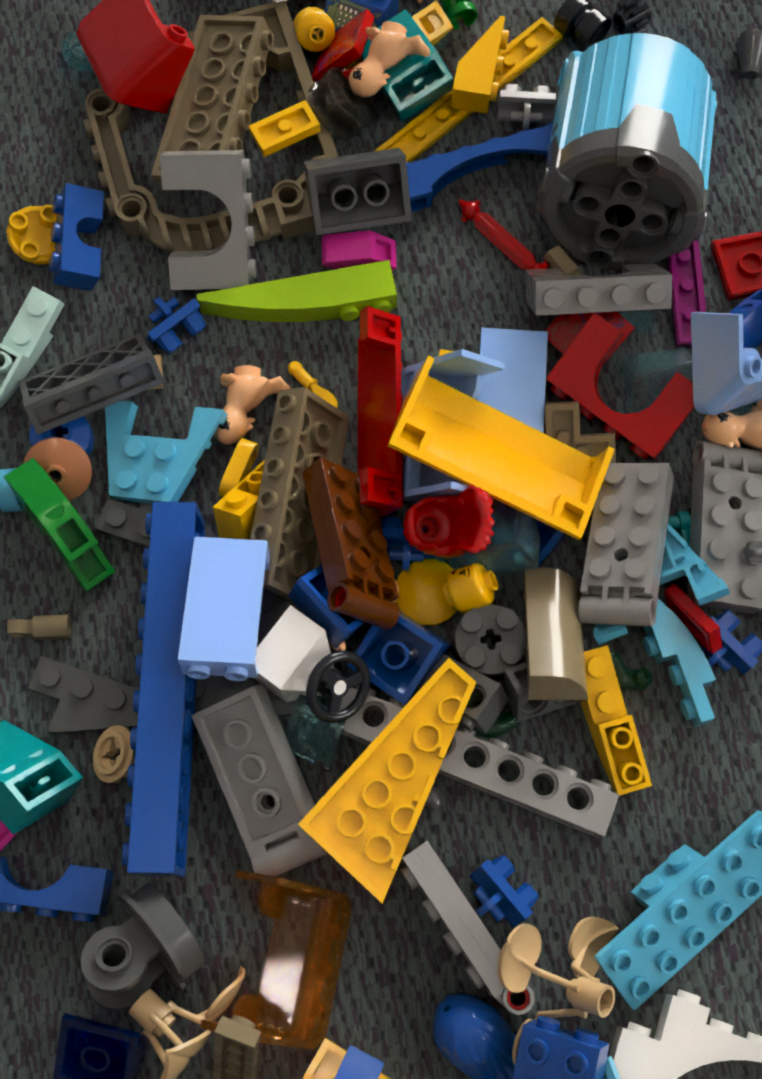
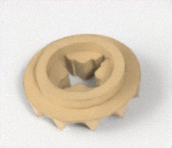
(107, 747)

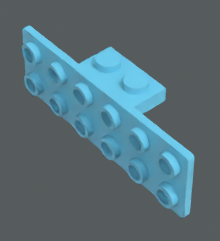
(686, 908)

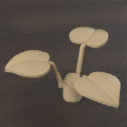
(584, 992)
(157, 1019)

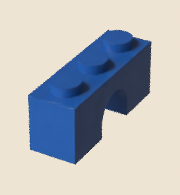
(74, 261)

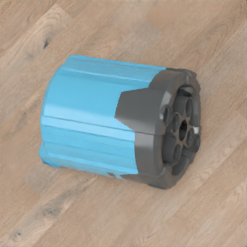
(634, 134)

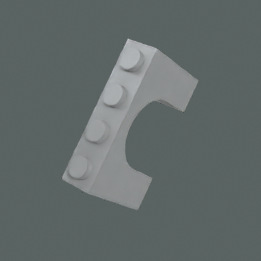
(225, 176)
(637, 288)

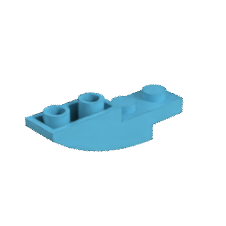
(689, 669)

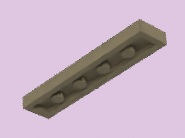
(235, 1048)

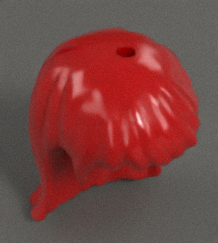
(450, 523)

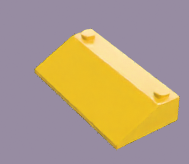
(498, 454)

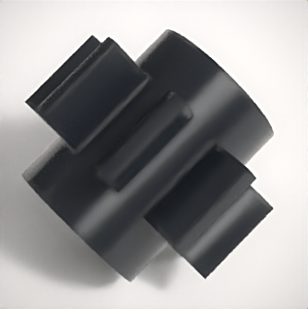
(631, 16)

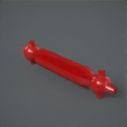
(499, 236)

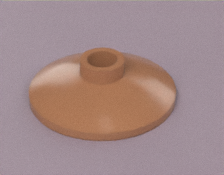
(66, 458)

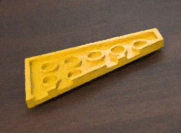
(380, 797)

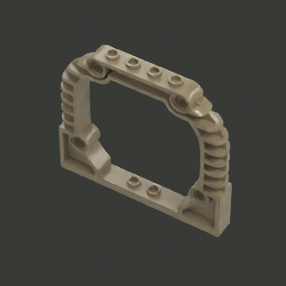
(171, 233)

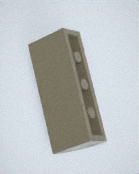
(553, 636)

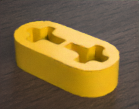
(239, 465)

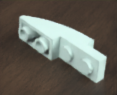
(26, 339)

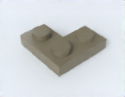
(563, 424)

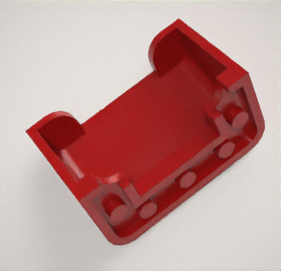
(135, 53)

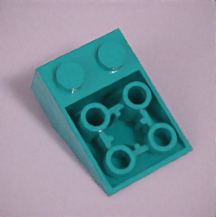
(417, 78)
(32, 778)

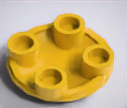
(31, 233)
(422, 592)

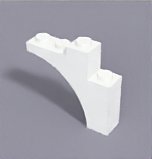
(680, 1042)

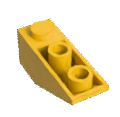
(477, 69)
(237, 509)

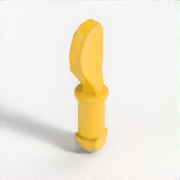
(306, 380)

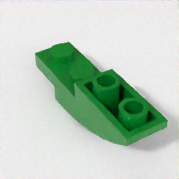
(60, 523)

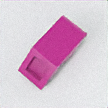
(357, 248)

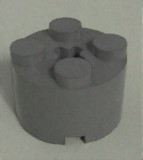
(502, 627)

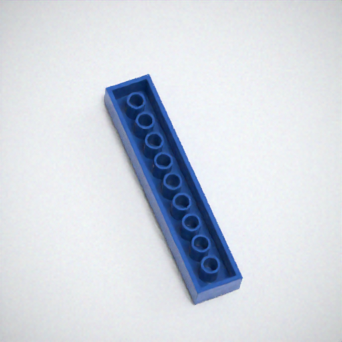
(164, 702)

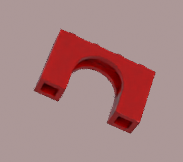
(578, 375)

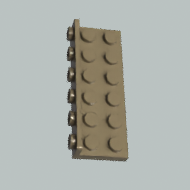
(218, 86)
(300, 434)

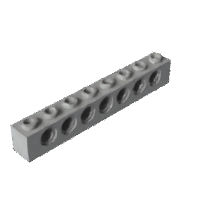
(598, 796)

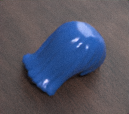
(474, 1037)

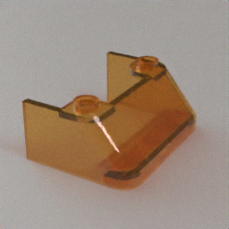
(299, 963)

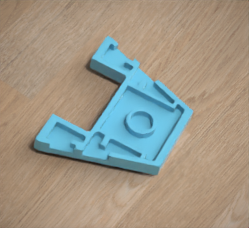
(154, 467)
(677, 562)

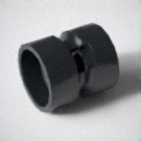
(583, 22)

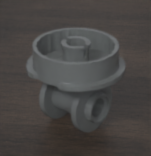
(129, 957)

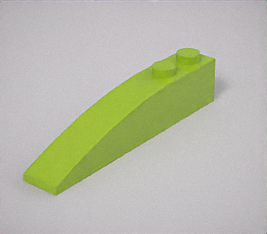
(307, 297)

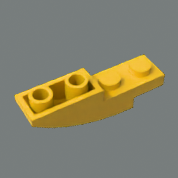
(611, 726)

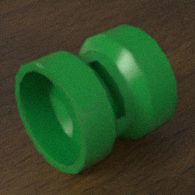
(460, 10)

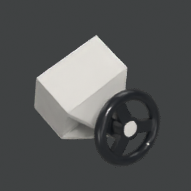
(299, 661)

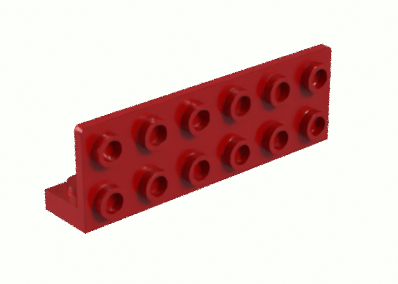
(379, 409)

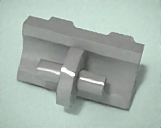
(526, 106)

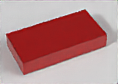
(694, 618)

